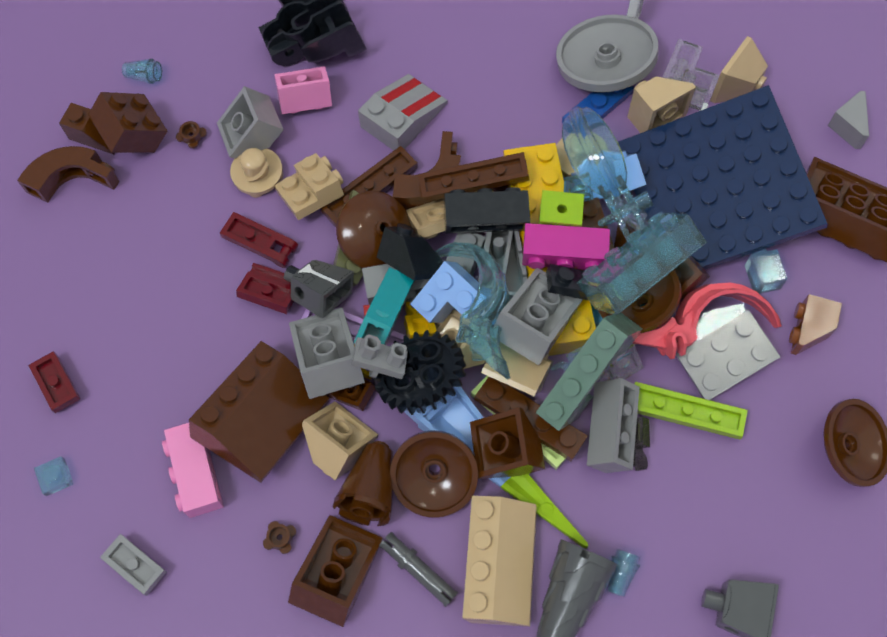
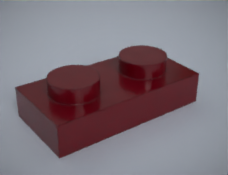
(54, 382)

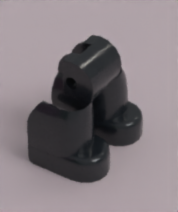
(311, 31)

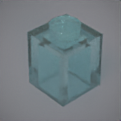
(765, 271)

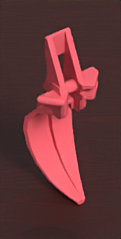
(681, 331)

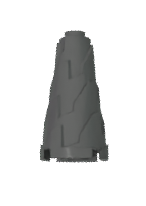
(574, 588)

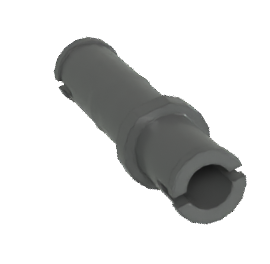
(418, 569)

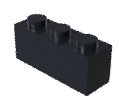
(486, 210)

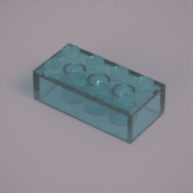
(641, 261)

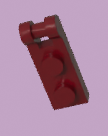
(258, 239)

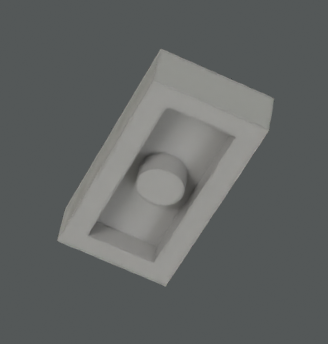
(133, 564)

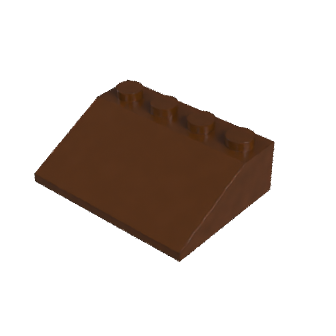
(852, 208)
(256, 412)

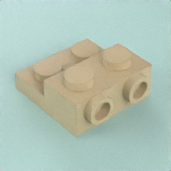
(310, 186)

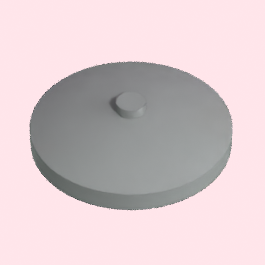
(607, 53)

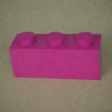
(564, 246)

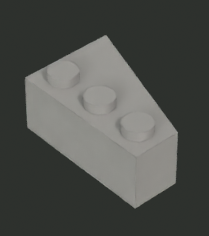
(507, 251)

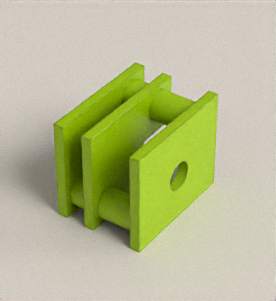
(561, 208)

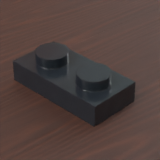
(564, 281)

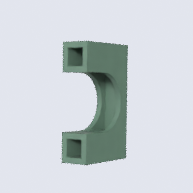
(571, 392)

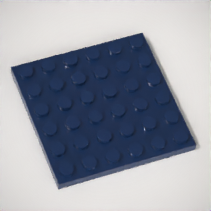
(731, 175)

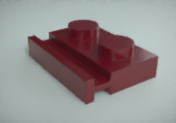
(266, 288)

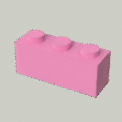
(192, 472)

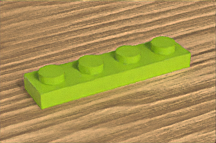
(691, 411)

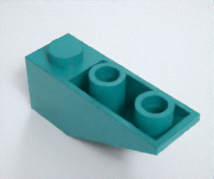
(386, 306)

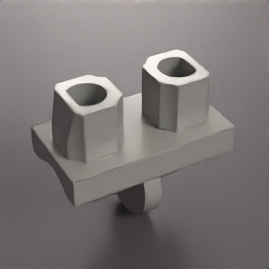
(379, 357)

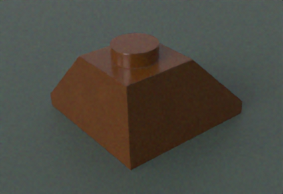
(506, 445)

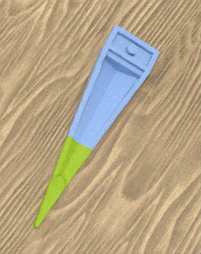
(455, 419)

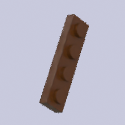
(474, 176)
(377, 178)
(501, 397)

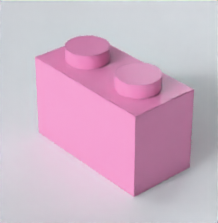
(303, 90)

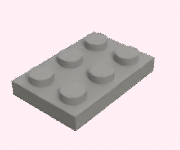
(727, 355)

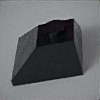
(408, 252)

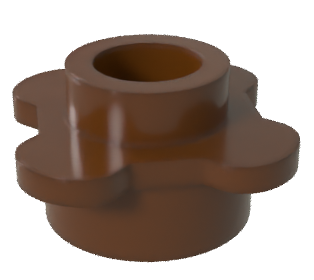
(190, 128)
(276, 529)

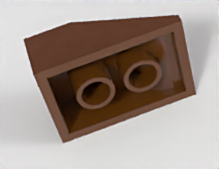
(334, 570)

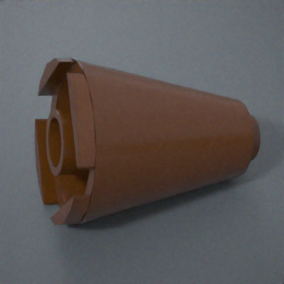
(368, 487)

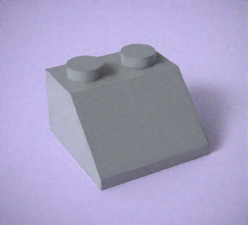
(249, 123)

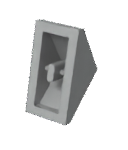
(852, 121)

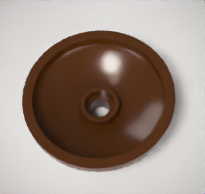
(360, 222)
(661, 304)
(856, 442)
(434, 492)

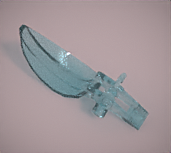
(601, 165)
(492, 296)

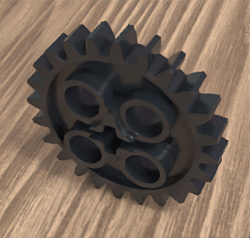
(430, 374)

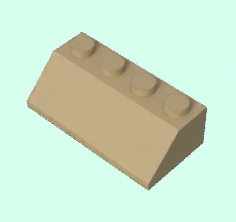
(500, 561)

